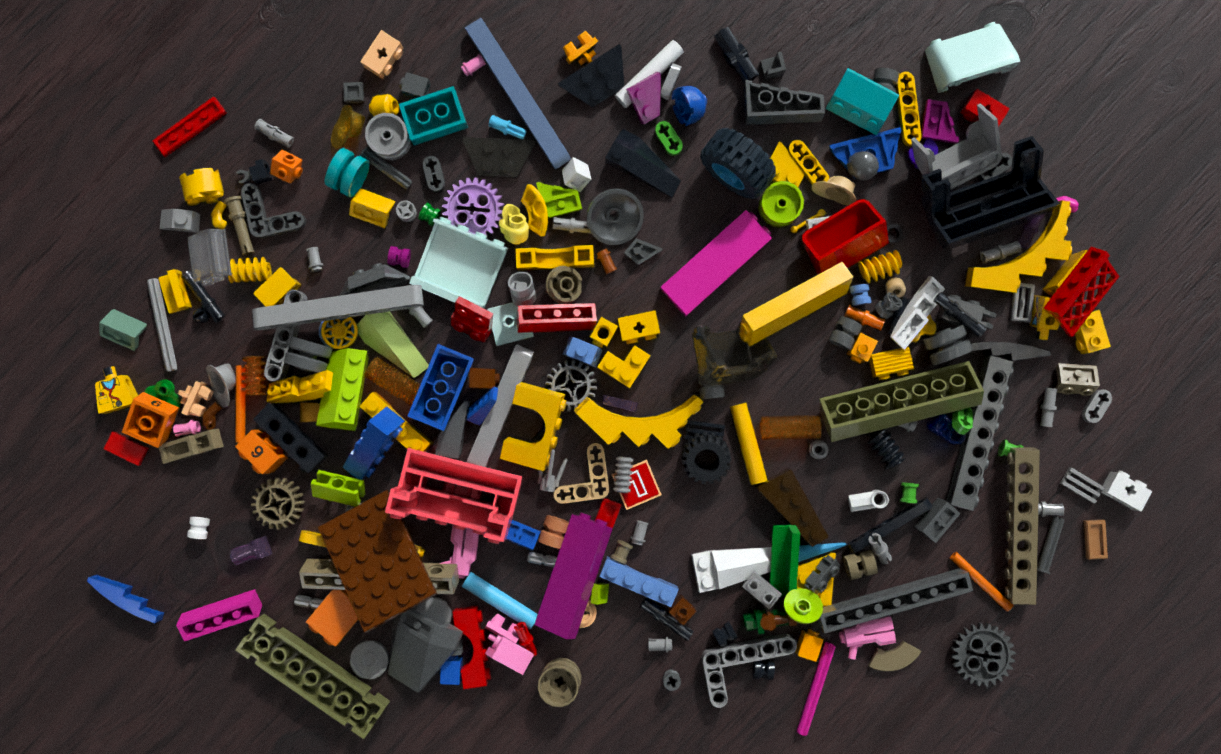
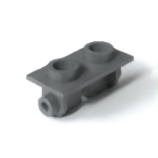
(818, 582)

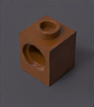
(682, 610)

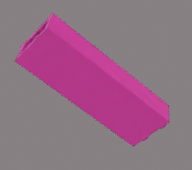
(716, 262)

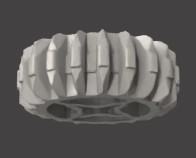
(567, 369)

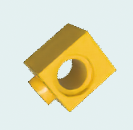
(603, 324)

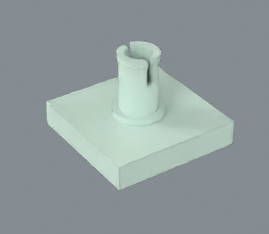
(505, 325)

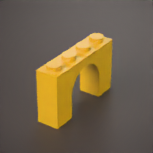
(549, 406)

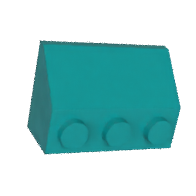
(862, 101)

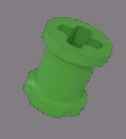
(1004, 447)
(909, 492)

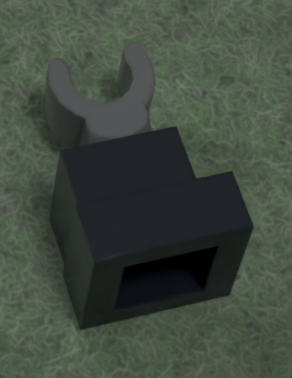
(258, 173)

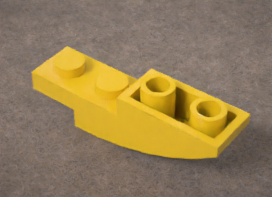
(300, 389)

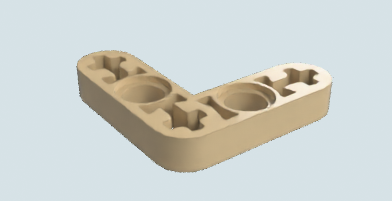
(590, 486)

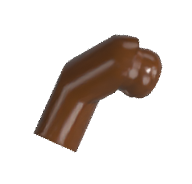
(209, 416)

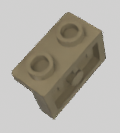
(1077, 379)

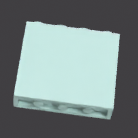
(459, 263)

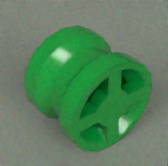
(429, 214)

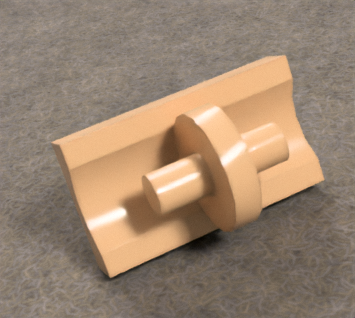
(192, 397)

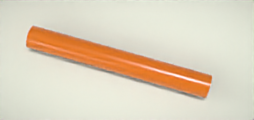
(240, 405)
(981, 581)

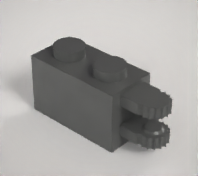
(971, 307)

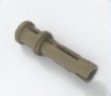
(237, 216)

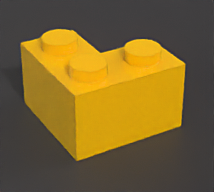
(627, 370)

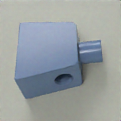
(582, 351)

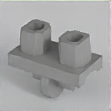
(762, 590)

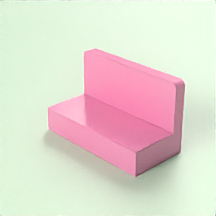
(511, 655)

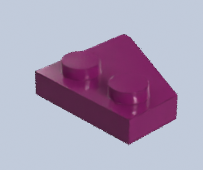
(646, 97)
(938, 123)

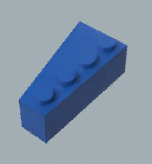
(373, 443)

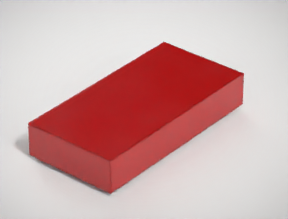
(126, 448)

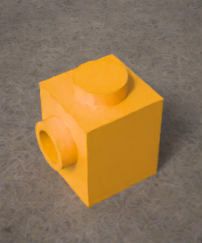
(862, 348)
(809, 645)

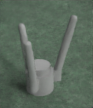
(549, 482)

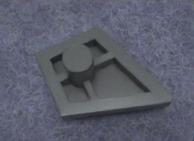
(641, 251)

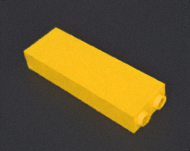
(795, 304)

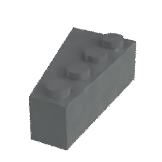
(779, 105)

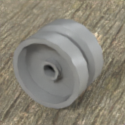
(380, 128)

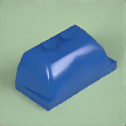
(440, 387)

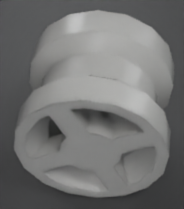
(403, 208)

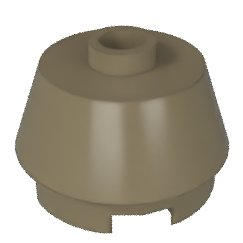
(563, 284)

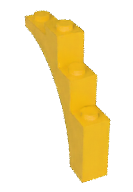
(1032, 262)
(663, 426)

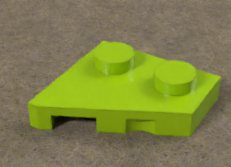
(559, 200)

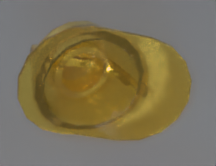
(347, 126)

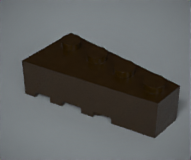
(791, 502)

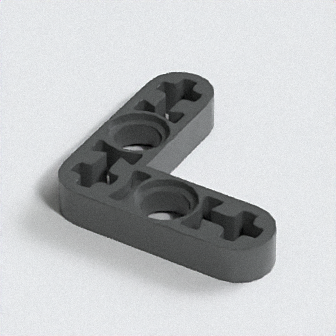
(267, 223)

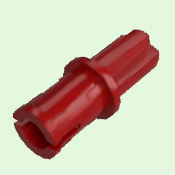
(525, 637)

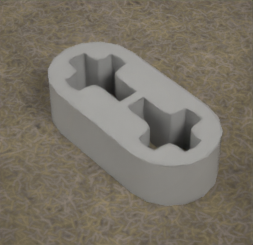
(670, 81)
(1100, 408)

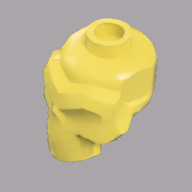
(513, 225)

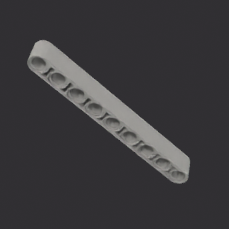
(337, 307)

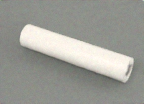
(659, 63)

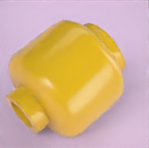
(383, 104)

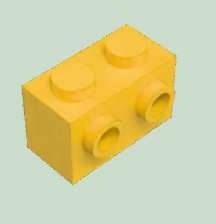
(1091, 334)

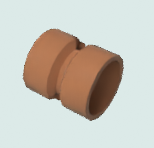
(553, 531)

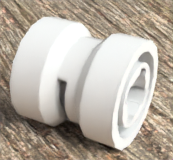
(198, 528)

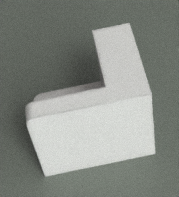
(576, 174)

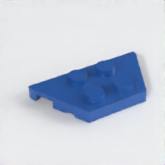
(881, 145)

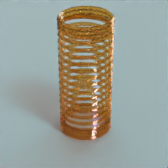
(411, 389)
(811, 429)

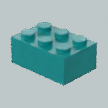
(433, 115)

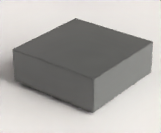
(354, 92)

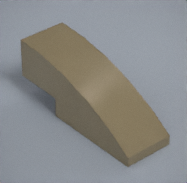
(191, 446)

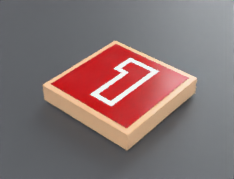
(642, 486)

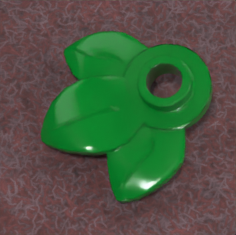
(168, 396)

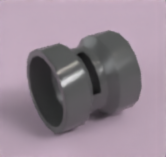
(886, 307)

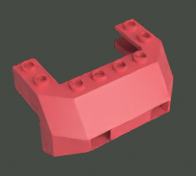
(460, 498)

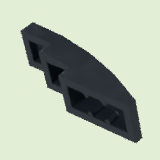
(1011, 350)

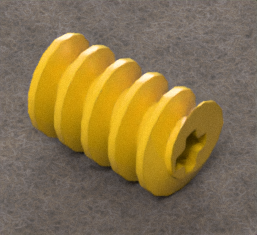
(880, 266)
(249, 270)

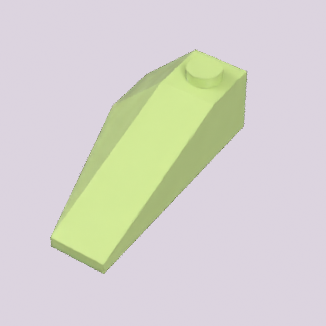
(389, 339)

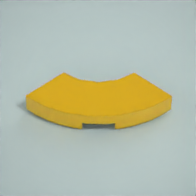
(536, 210)

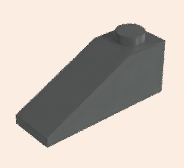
(451, 439)

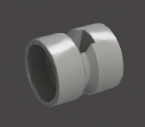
(522, 289)

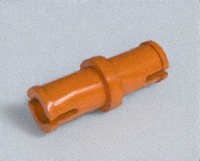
(864, 317)

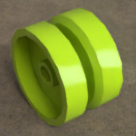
(779, 193)

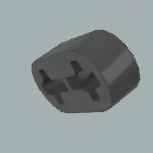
(998, 170)
(438, 173)

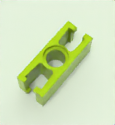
(338, 488)

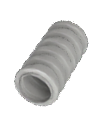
(623, 474)

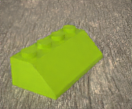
(341, 405)

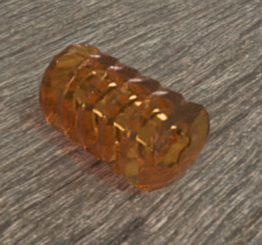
(253, 375)

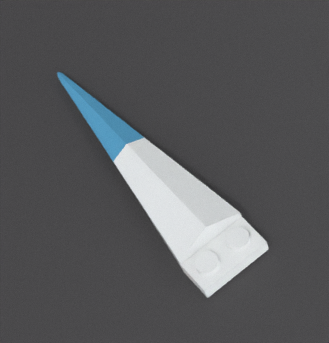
(727, 567)

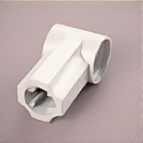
(866, 500)

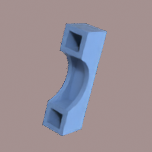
(639, 582)

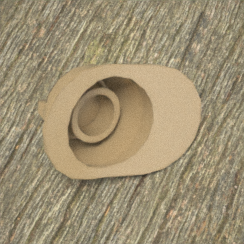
(837, 189)

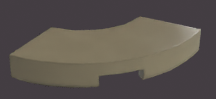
(894, 659)

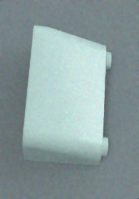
(971, 56)

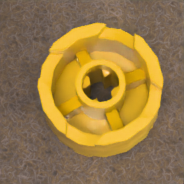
(201, 186)

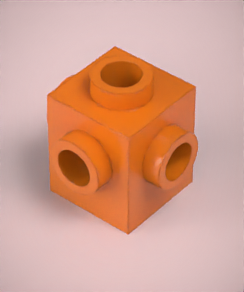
(286, 166)

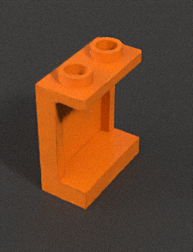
(333, 617)

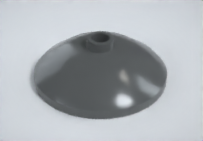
(618, 227)

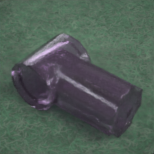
(254, 550)

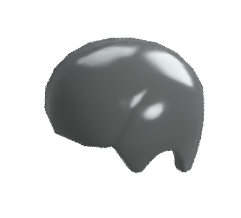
(863, 165)

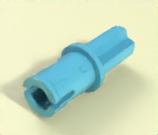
(506, 127)

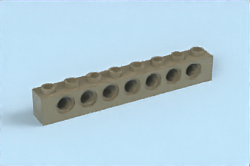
(1029, 534)
(323, 575)

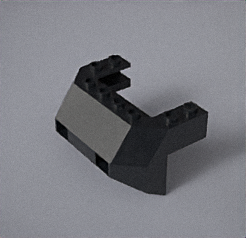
(991, 203)

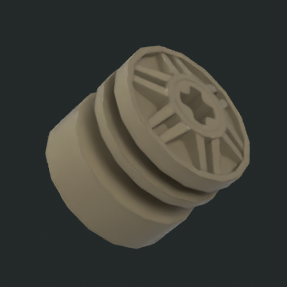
(555, 692)

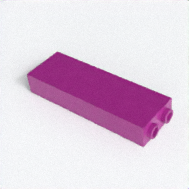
(573, 576)

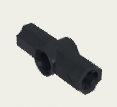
(736, 55)

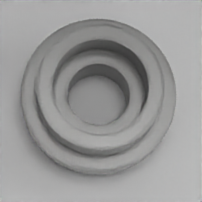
(824, 449)

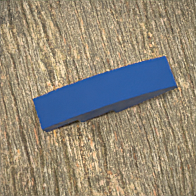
(121, 596)

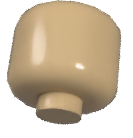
(896, 286)

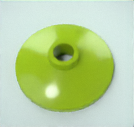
(803, 599)

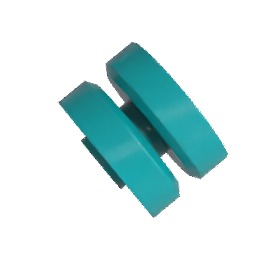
(347, 172)

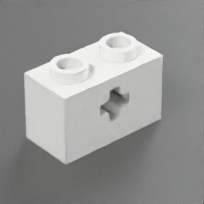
(1137, 491)

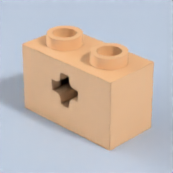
(382, 45)

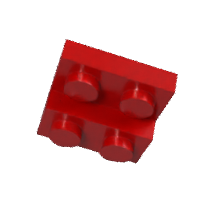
(472, 319)

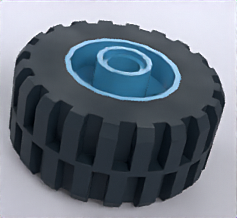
(738, 163)

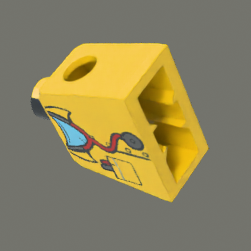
(1042, 319)
(114, 392)

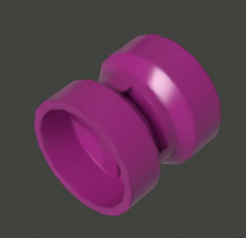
(399, 256)

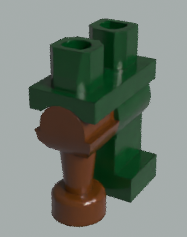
(767, 619)

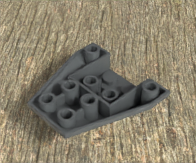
(420, 648)

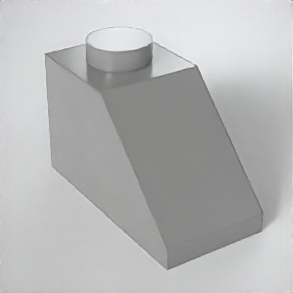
(180, 220)

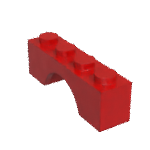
(475, 672)

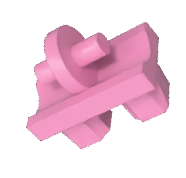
(495, 627)

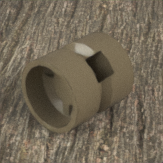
(867, 565)

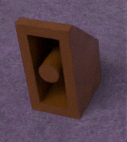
(483, 378)

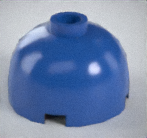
(689, 104)

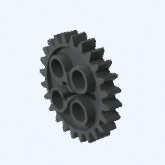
(986, 637)

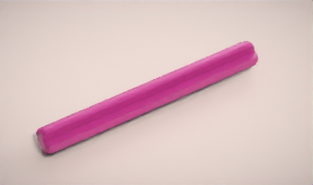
(816, 688)

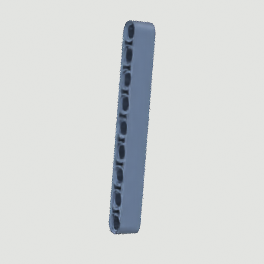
(517, 93)

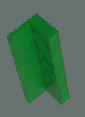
(784, 558)

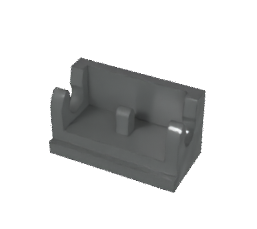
(937, 520)

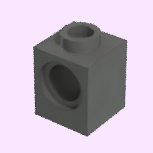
(414, 85)

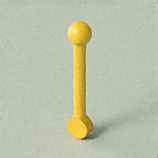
(820, 213)

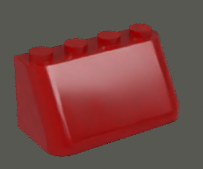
(846, 236)

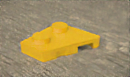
(786, 166)

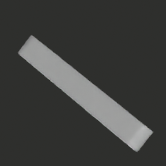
(496, 418)

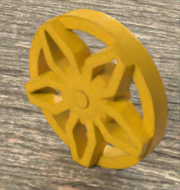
(340, 331)

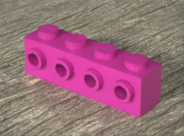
(219, 615)

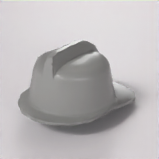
(222, 382)

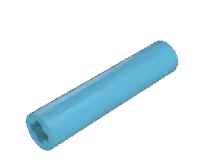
(499, 600)

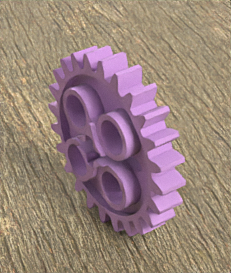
(474, 192)

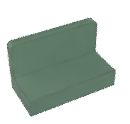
(122, 329)

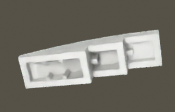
(915, 313)

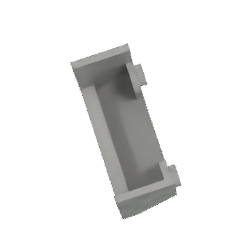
(968, 158)

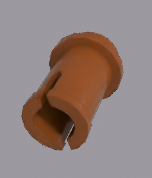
(606, 261)

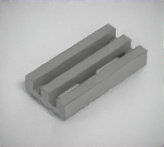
(1013, 316)
(1096, 493)

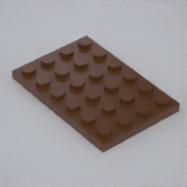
(376, 562)

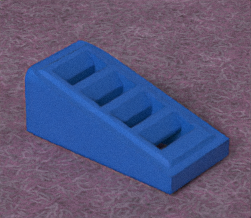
(479, 410)

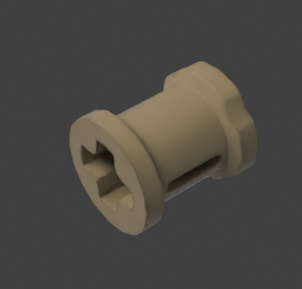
(621, 551)

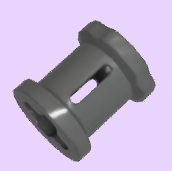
(668, 685)

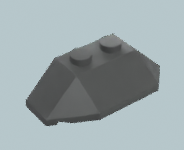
(376, 278)

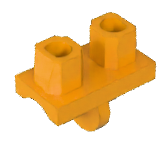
(587, 43)

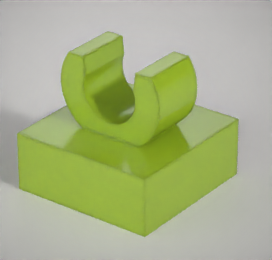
(599, 593)

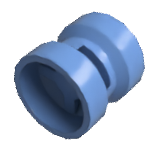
(861, 299)

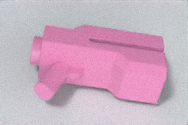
(470, 547)
(868, 632)

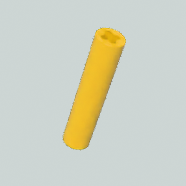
(748, 443)

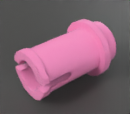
(473, 65)
(187, 428)

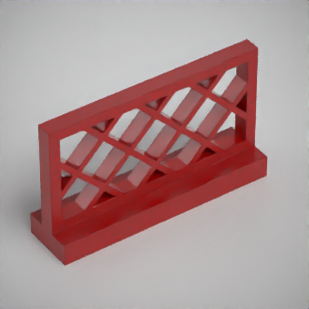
(1075, 287)

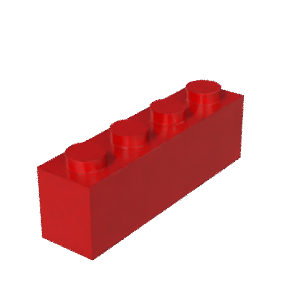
(556, 317)

